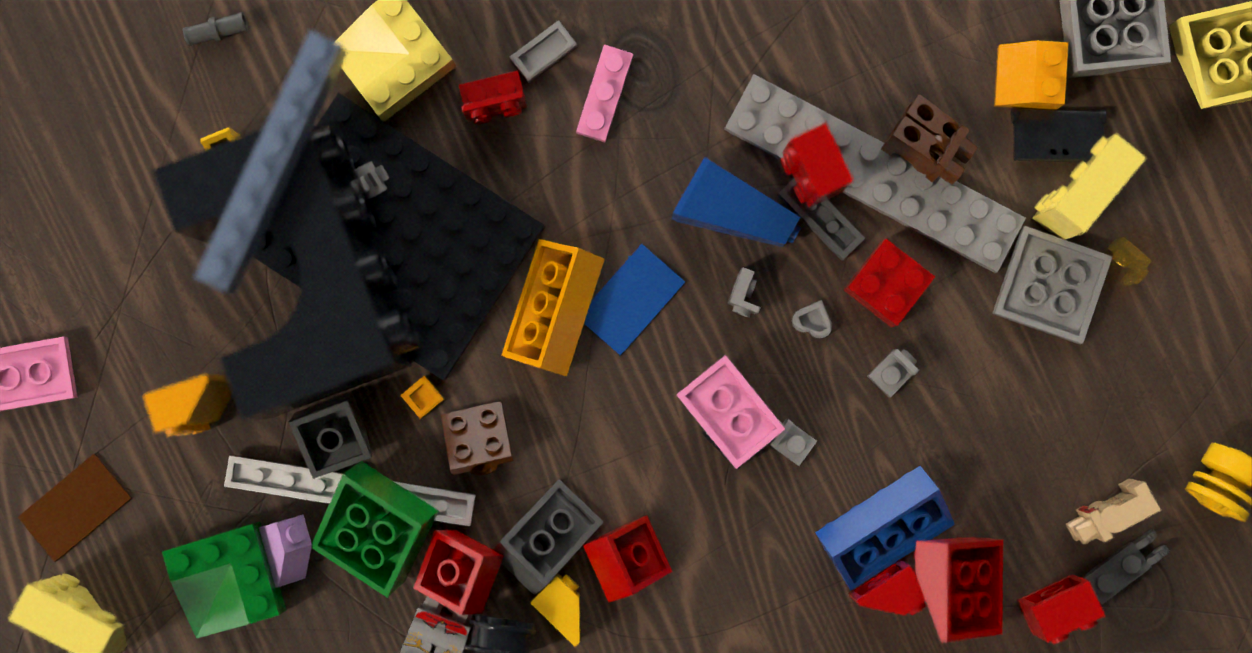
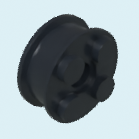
(500, 635)

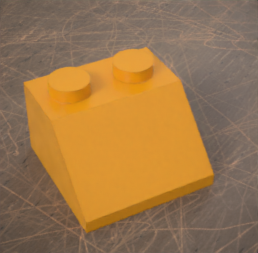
(1031, 75)

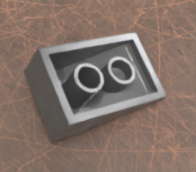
(547, 537)

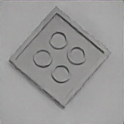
(1052, 285)

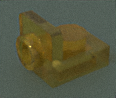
(1128, 255)

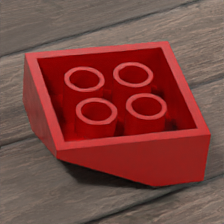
(962, 585)

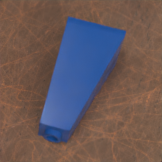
(733, 207)

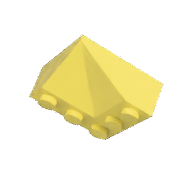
(1216, 54)
(392, 56)
(1093, 186)
(68, 616)

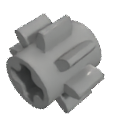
(369, 180)

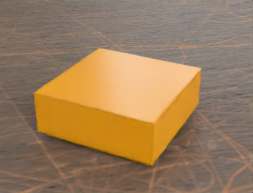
(422, 397)

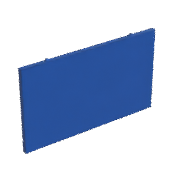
(631, 299)

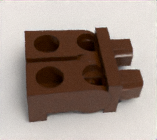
(930, 141)

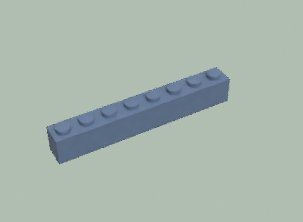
(271, 163)

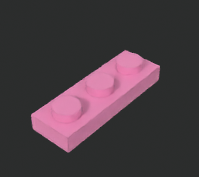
(604, 93)

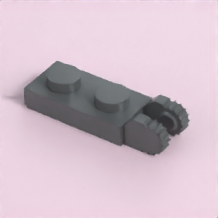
(1124, 566)

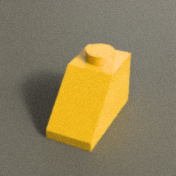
(561, 606)

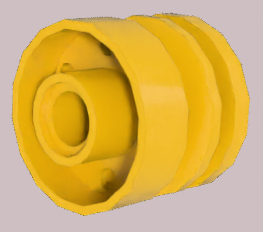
(1227, 482)

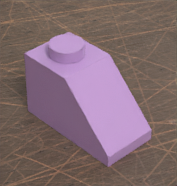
(287, 549)

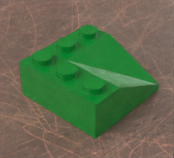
(374, 528)
(224, 581)

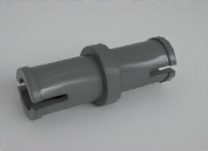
(215, 29)

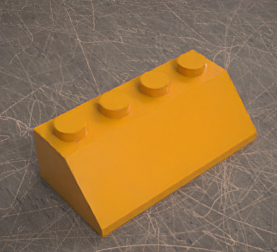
(553, 306)
(188, 405)

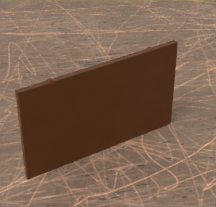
(74, 507)

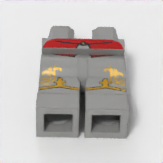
(438, 629)

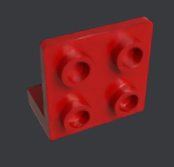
(493, 97)

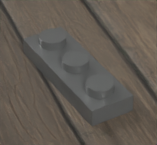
(824, 222)

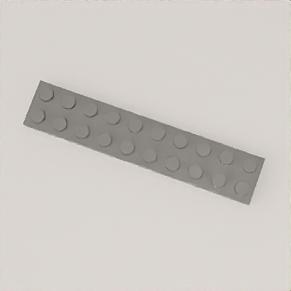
(886, 183)

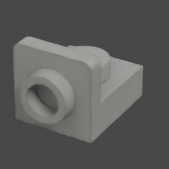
(743, 287)
(893, 371)
(793, 442)

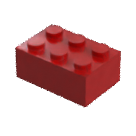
(816, 166)

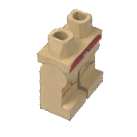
(1114, 514)

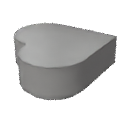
(813, 320)

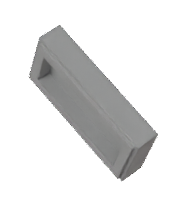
(543, 51)

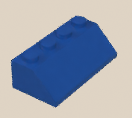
(885, 527)

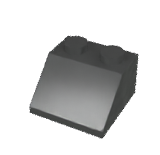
(331, 435)

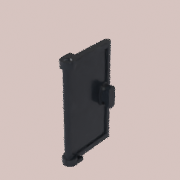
(1056, 130)

